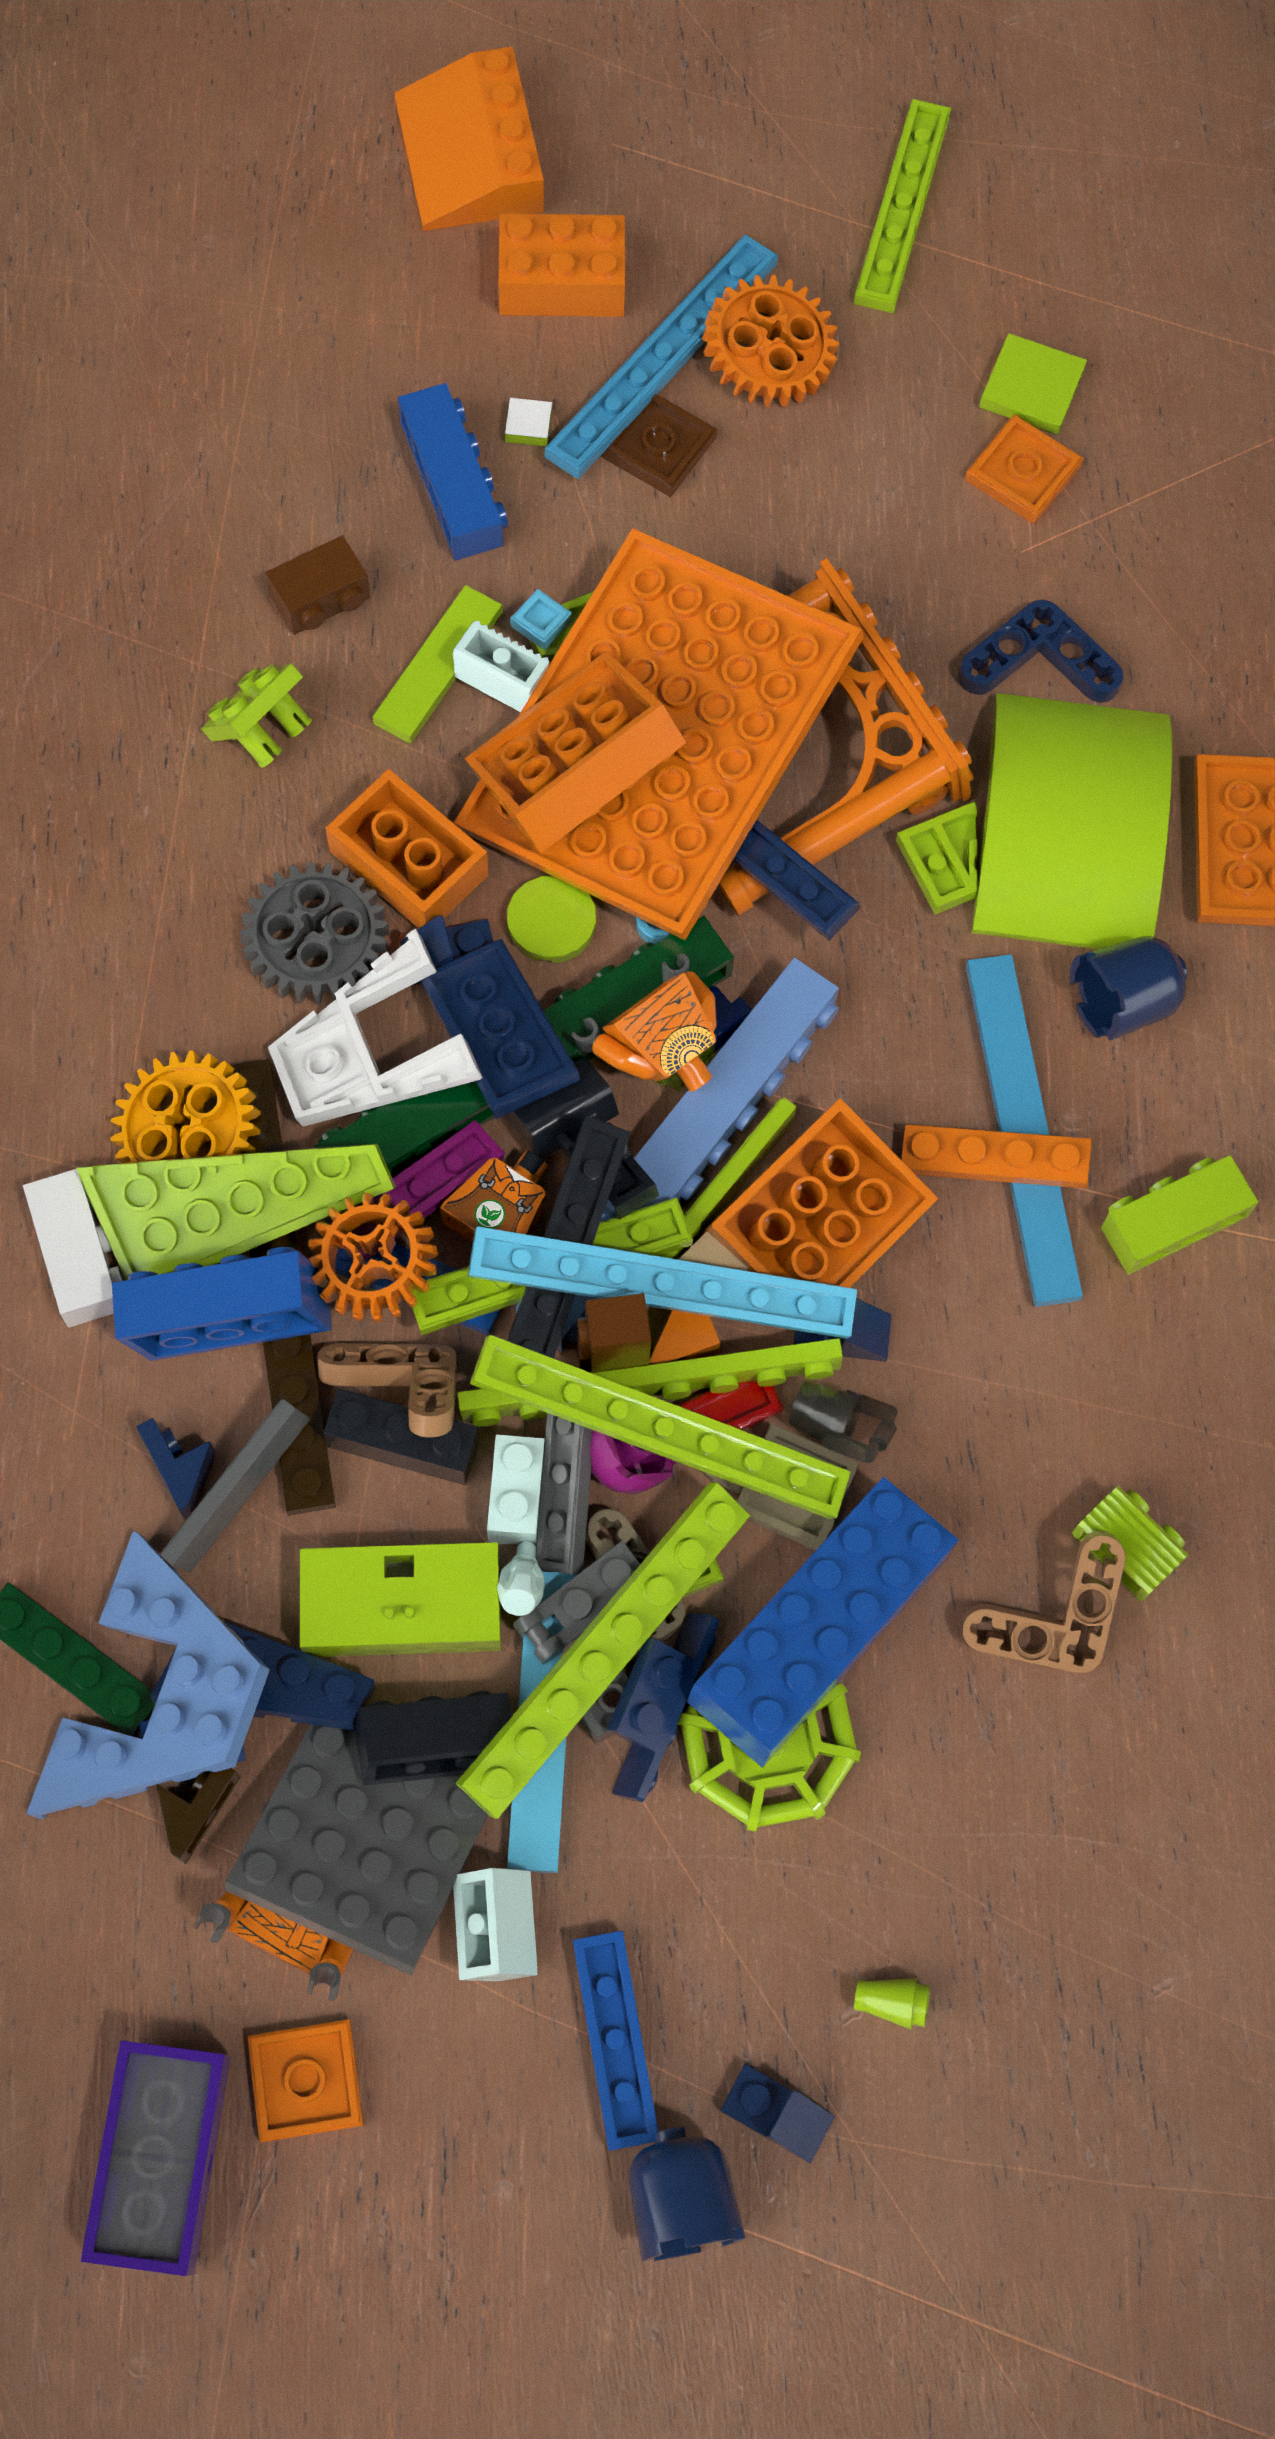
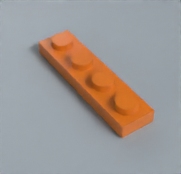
(997, 1156)

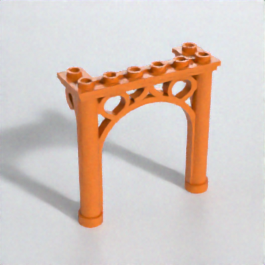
(918, 780)

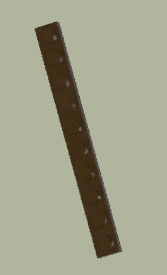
(290, 1360)

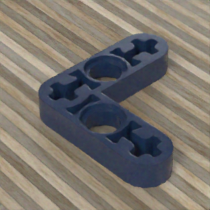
(1048, 642)

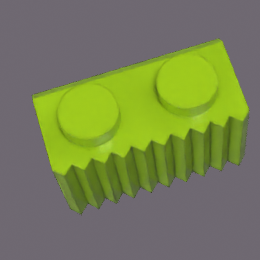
(1148, 1548)

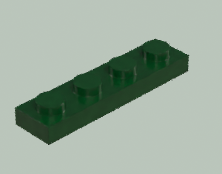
(73, 1663)

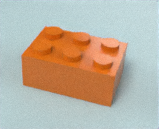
(561, 265)
(407, 850)

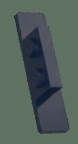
(655, 1700)

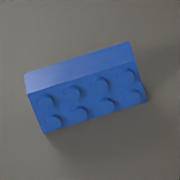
(219, 1305)

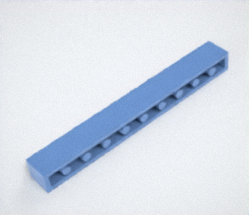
(742, 1073)

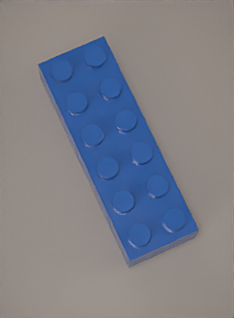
(821, 1621)

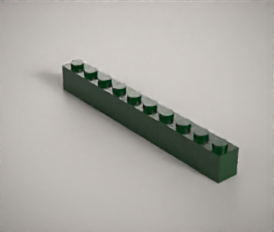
(422, 1123)

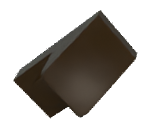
(189, 1822)

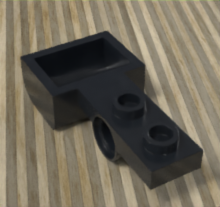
(555, 1123)

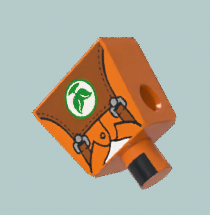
(499, 1198)

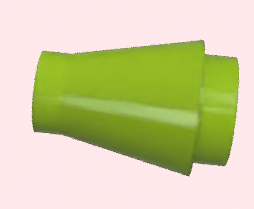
(894, 2000)

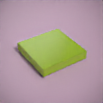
(1033, 383)

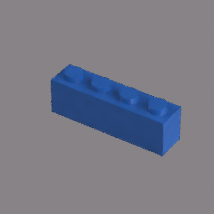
(451, 471)

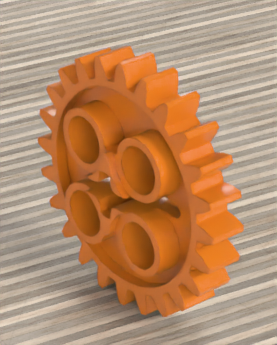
(770, 341)

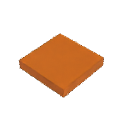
(1024, 469)
(305, 2081)

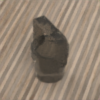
(833, 1415)

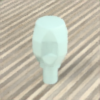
(521, 1581)

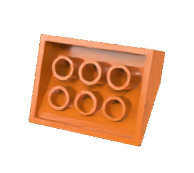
(471, 142)
(576, 750)
(824, 1205)

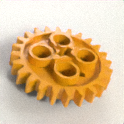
(224, 1126)

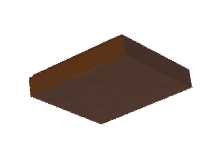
(661, 445)

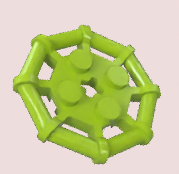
(782, 1770)

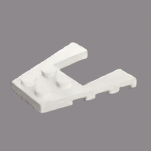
(328, 1060)

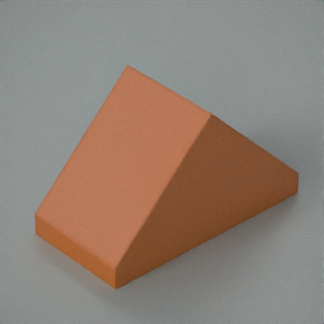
(686, 1338)

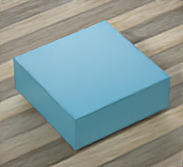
(541, 619)

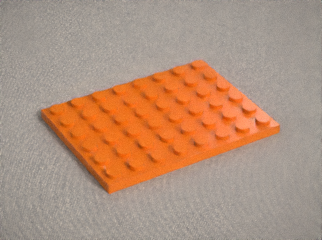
(743, 687)

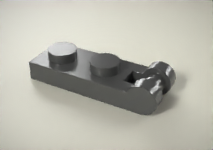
(577, 1602)

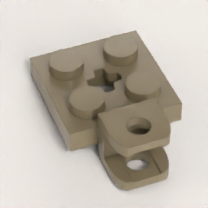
(782, 1517)

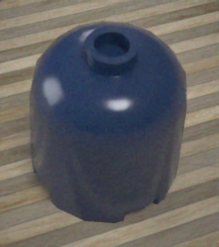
(1128, 985)
(682, 2196)

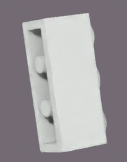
(72, 1247)

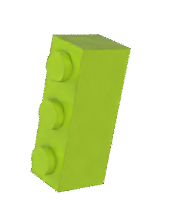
(1178, 1213)

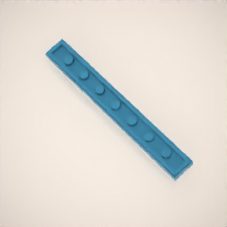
(653, 362)
(1020, 1110)

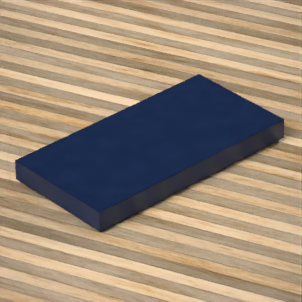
(503, 1025)

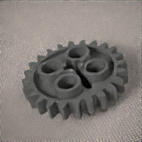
(284, 910)

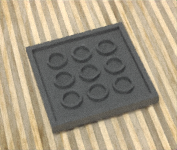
(357, 1857)

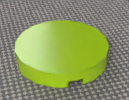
(551, 919)

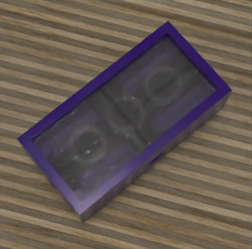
(156, 2159)

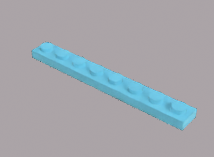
(664, 1281)

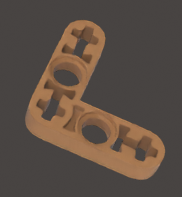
(424, 1367)
(1058, 1632)

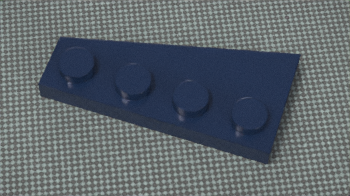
(302, 1685)

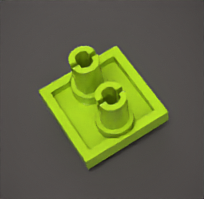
(259, 693)

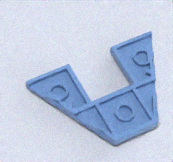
(198, 1713)

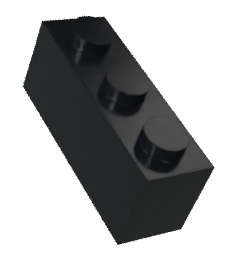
(382, 1434)
(427, 1736)

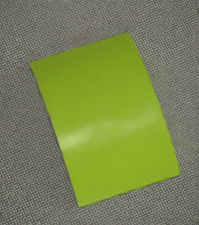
(1073, 823)

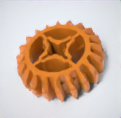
(382, 1240)

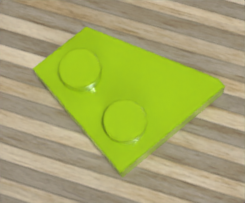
(944, 857)

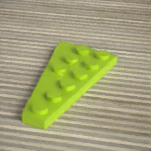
(224, 1204)

